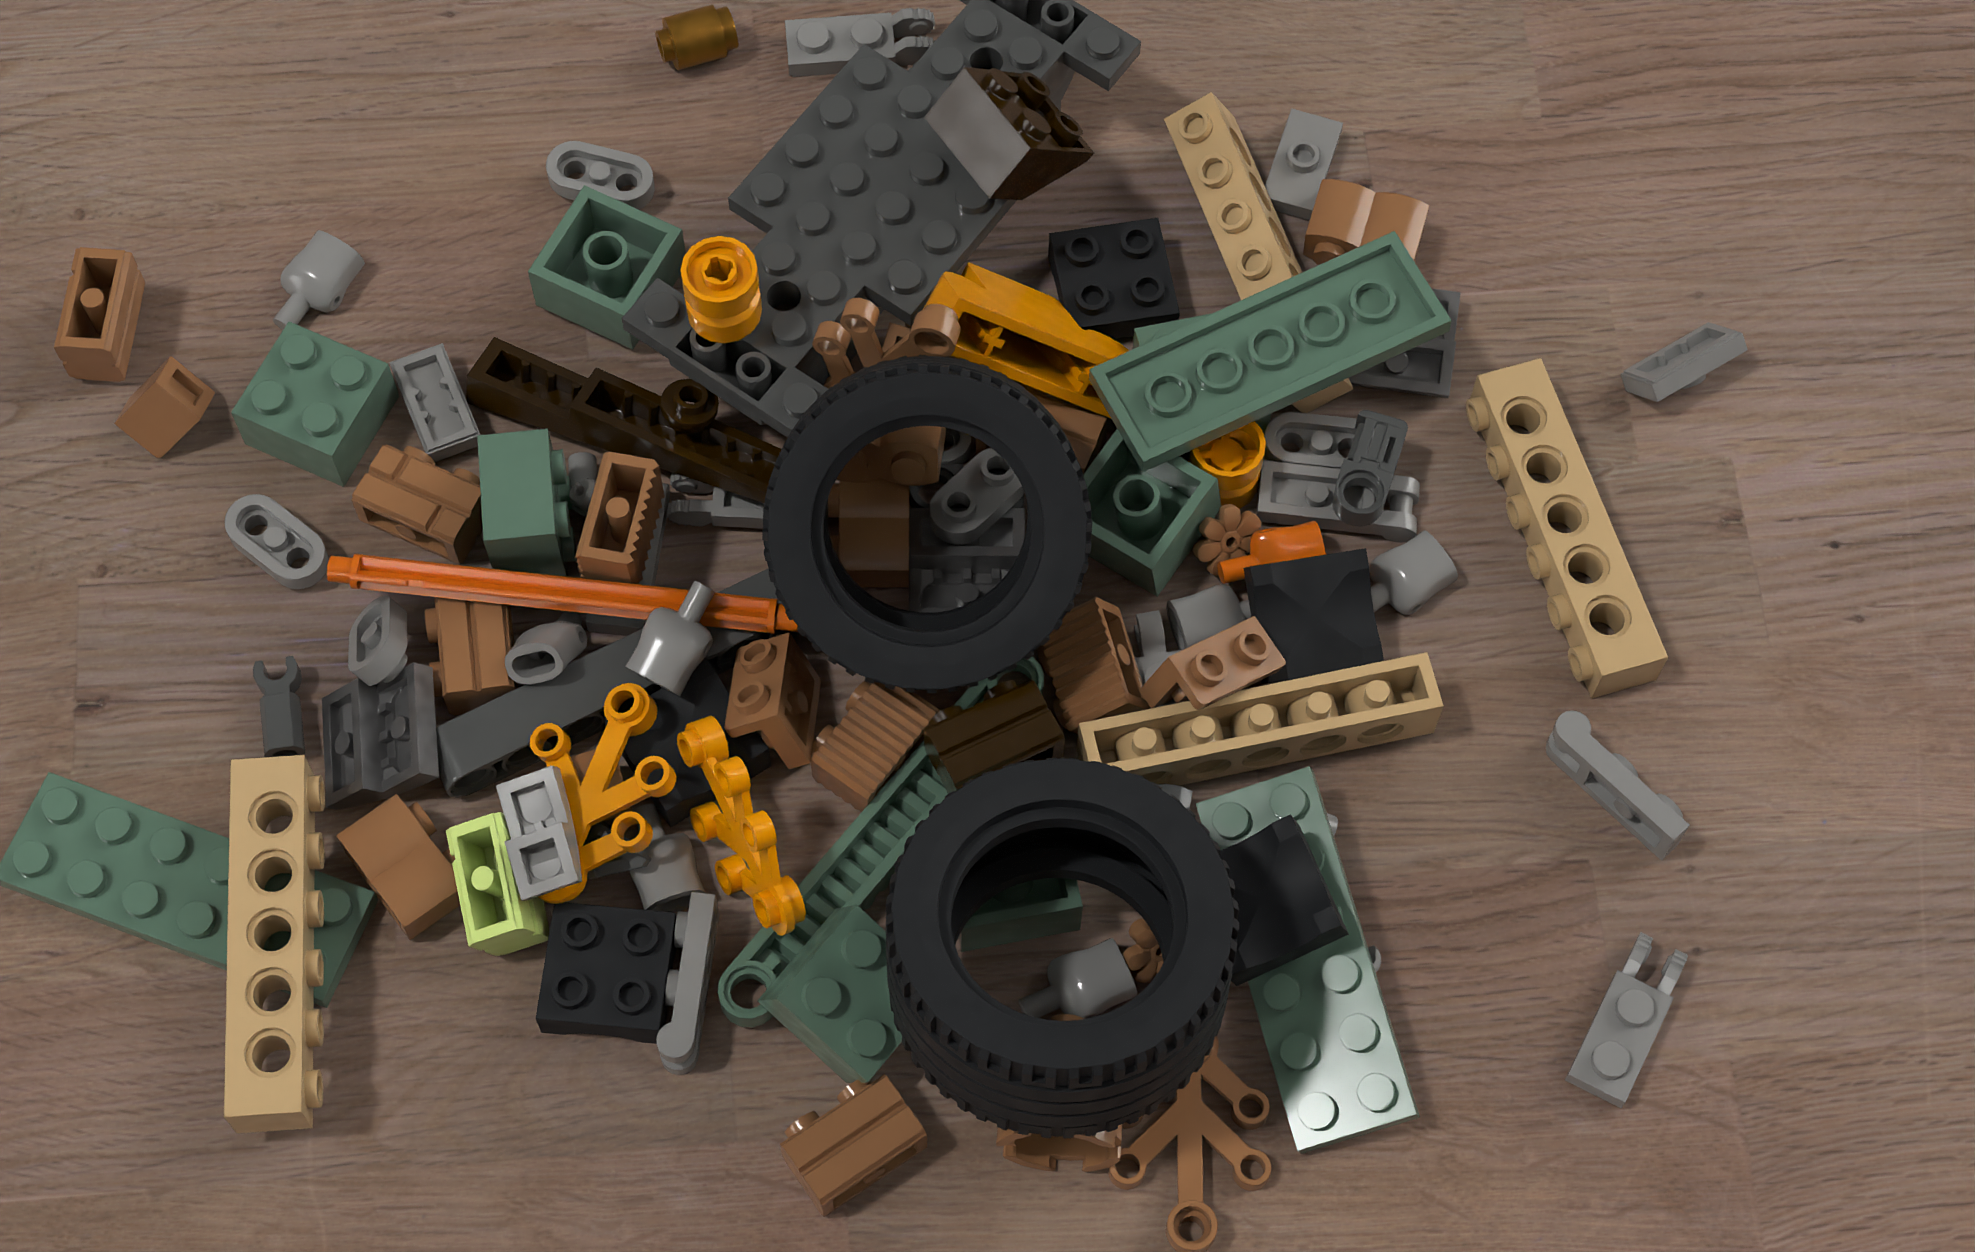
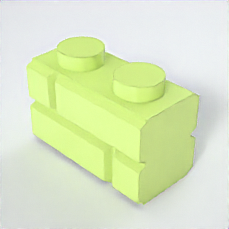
(488, 891)

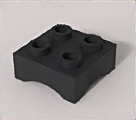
(1114, 276)
(1316, 612)
(701, 698)
(1279, 900)
(606, 971)

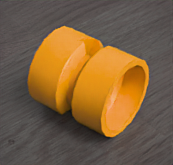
(721, 289)
(1235, 462)

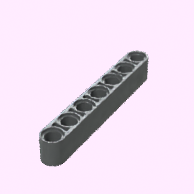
(496, 736)

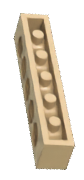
(1237, 207)
(1528, 399)
(1270, 723)
(258, 794)

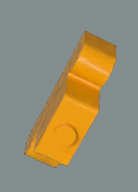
(1024, 335)

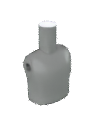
(317, 277)
(1411, 574)
(1205, 614)
(674, 642)
(546, 650)
(672, 870)
(1083, 983)

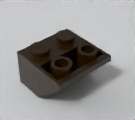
(1007, 132)

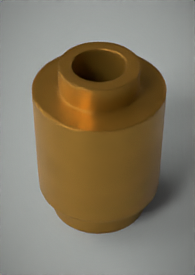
(697, 36)

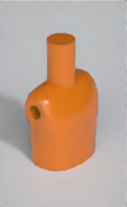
(1275, 546)

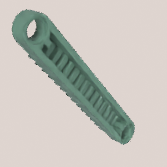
(854, 866)

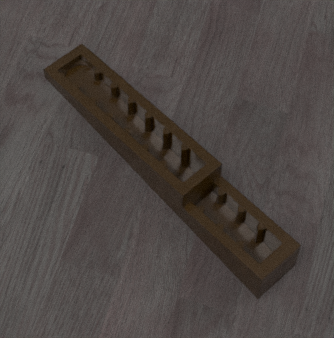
(616, 418)

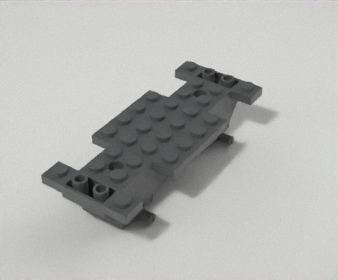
(870, 201)

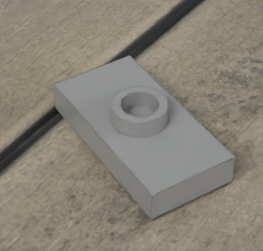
(1302, 162)
(1683, 362)
(436, 402)

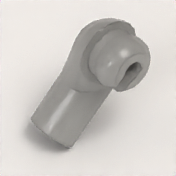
(583, 476)

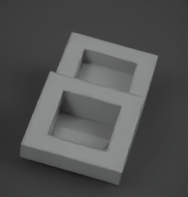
(541, 833)

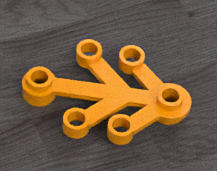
(591, 800)
(749, 834)

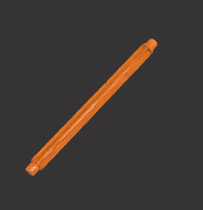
(549, 591)

